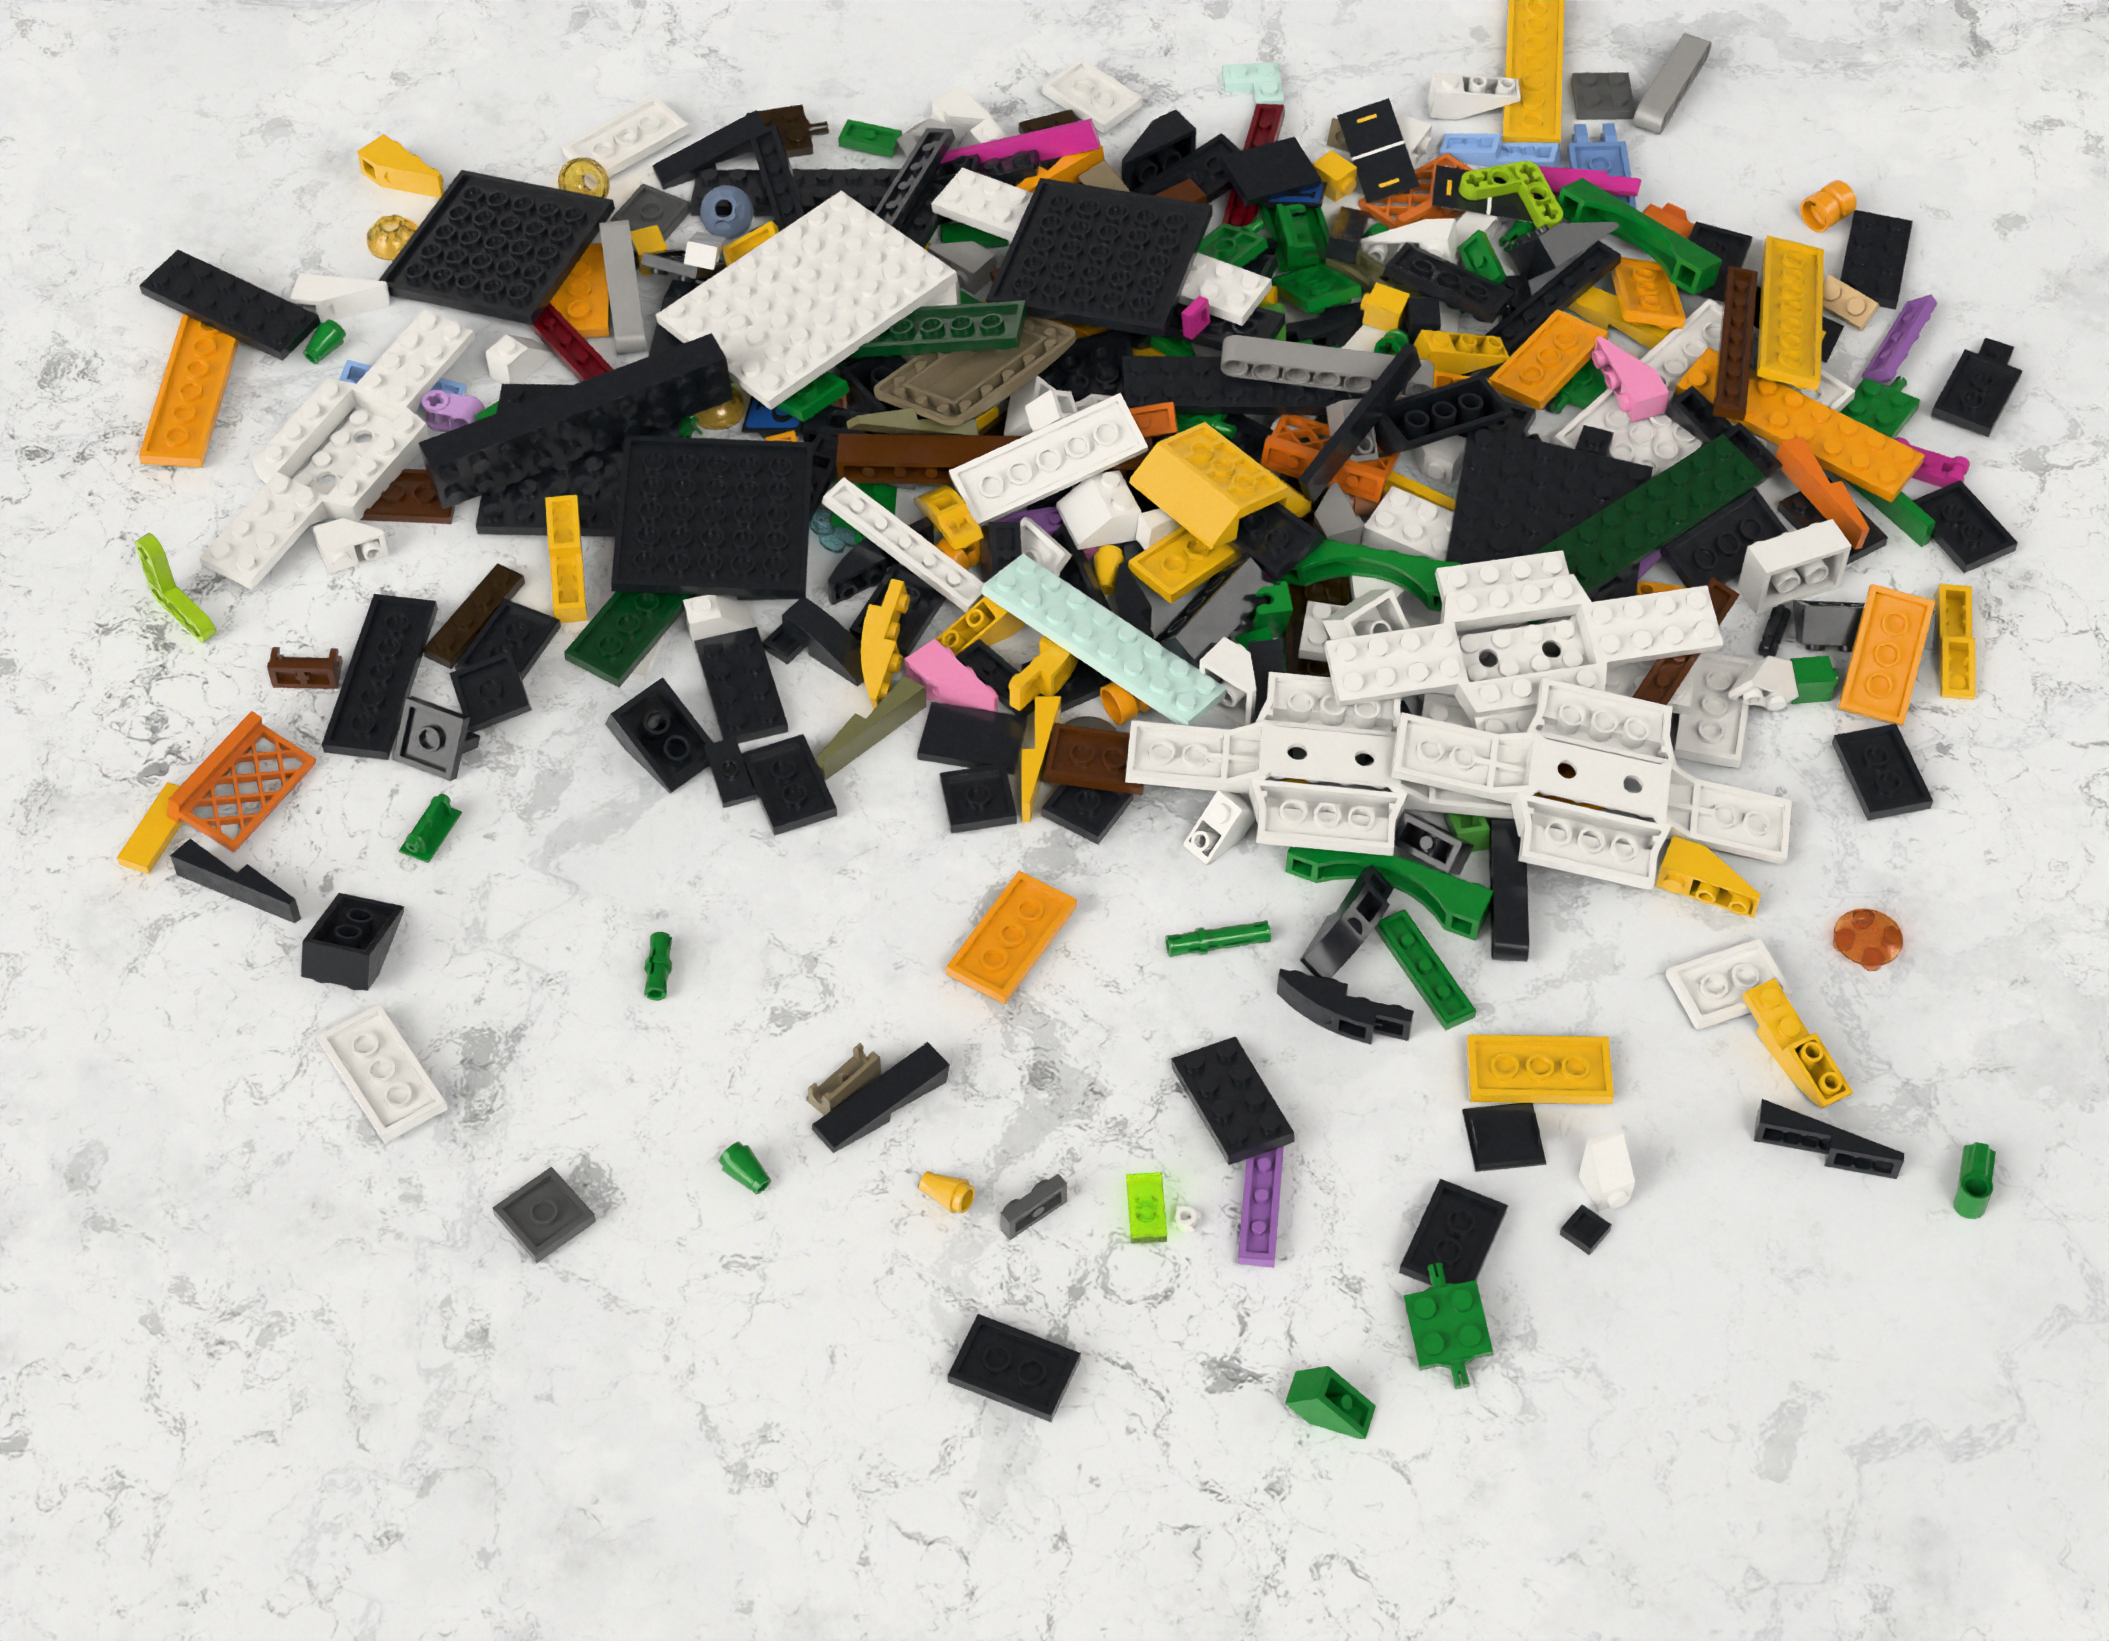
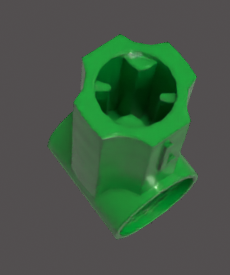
(1975, 1180)

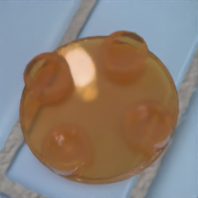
(1868, 938)

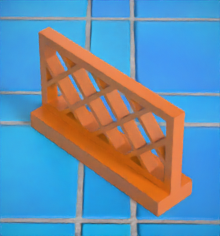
(1425, 210)
(1290, 457)
(220, 764)

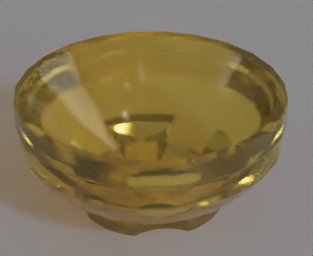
(573, 173)
(386, 243)
(724, 415)

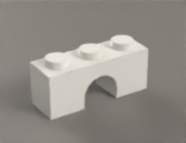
(1057, 405)

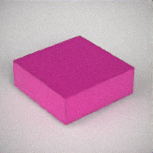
(1195, 317)

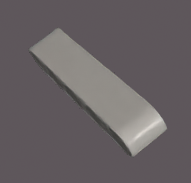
(1672, 83)
(622, 287)

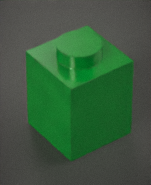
(1814, 679)

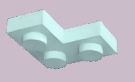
(1260, 78)

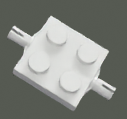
(1042, 547)

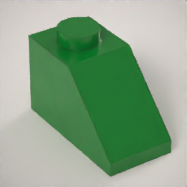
(1330, 1402)

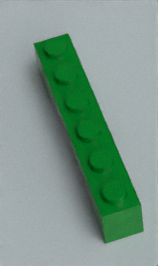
(1680, 258)
(1341, 559)
(1454, 902)

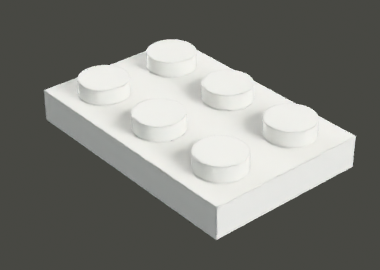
(1092, 95)
(1715, 983)

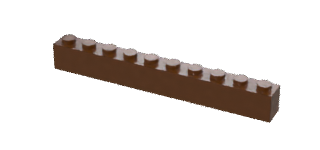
(926, 457)

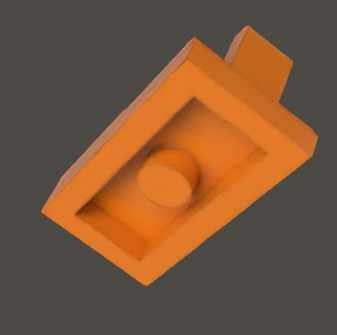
(1156, 420)

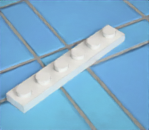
(904, 544)

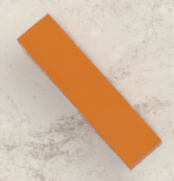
(1829, 498)

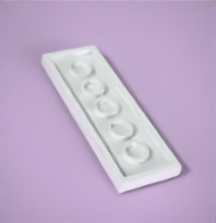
(1048, 460)

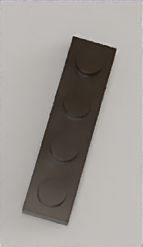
(469, 619)

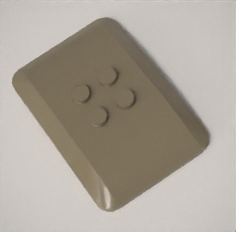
(969, 383)

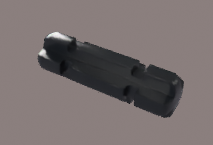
(1774, 631)

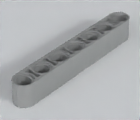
(1313, 365)

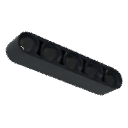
(1510, 893)

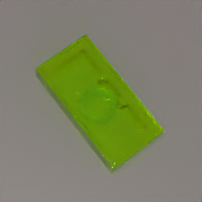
(1146, 1208)

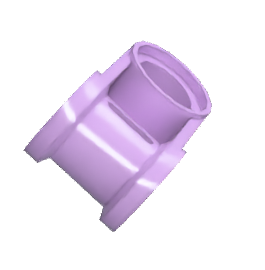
(452, 411)

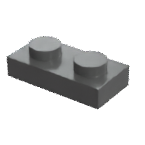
(1040, 1202)

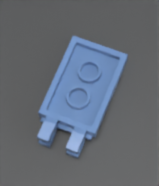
(1602, 156)

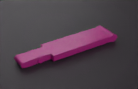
(1613, 185)

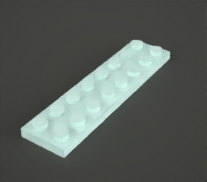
(1104, 641)

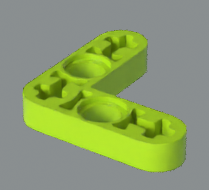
(1480, 185)
(167, 593)

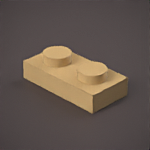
(1848, 303)

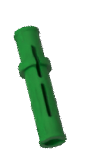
(1211, 939)

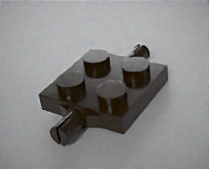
(794, 128)

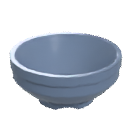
(739, 219)

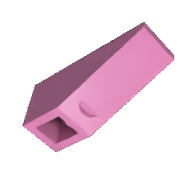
(1635, 384)
(948, 679)

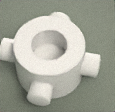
(1185, 1219)

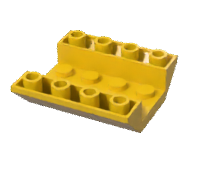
(1209, 484)

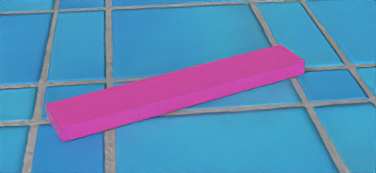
(1048, 142)

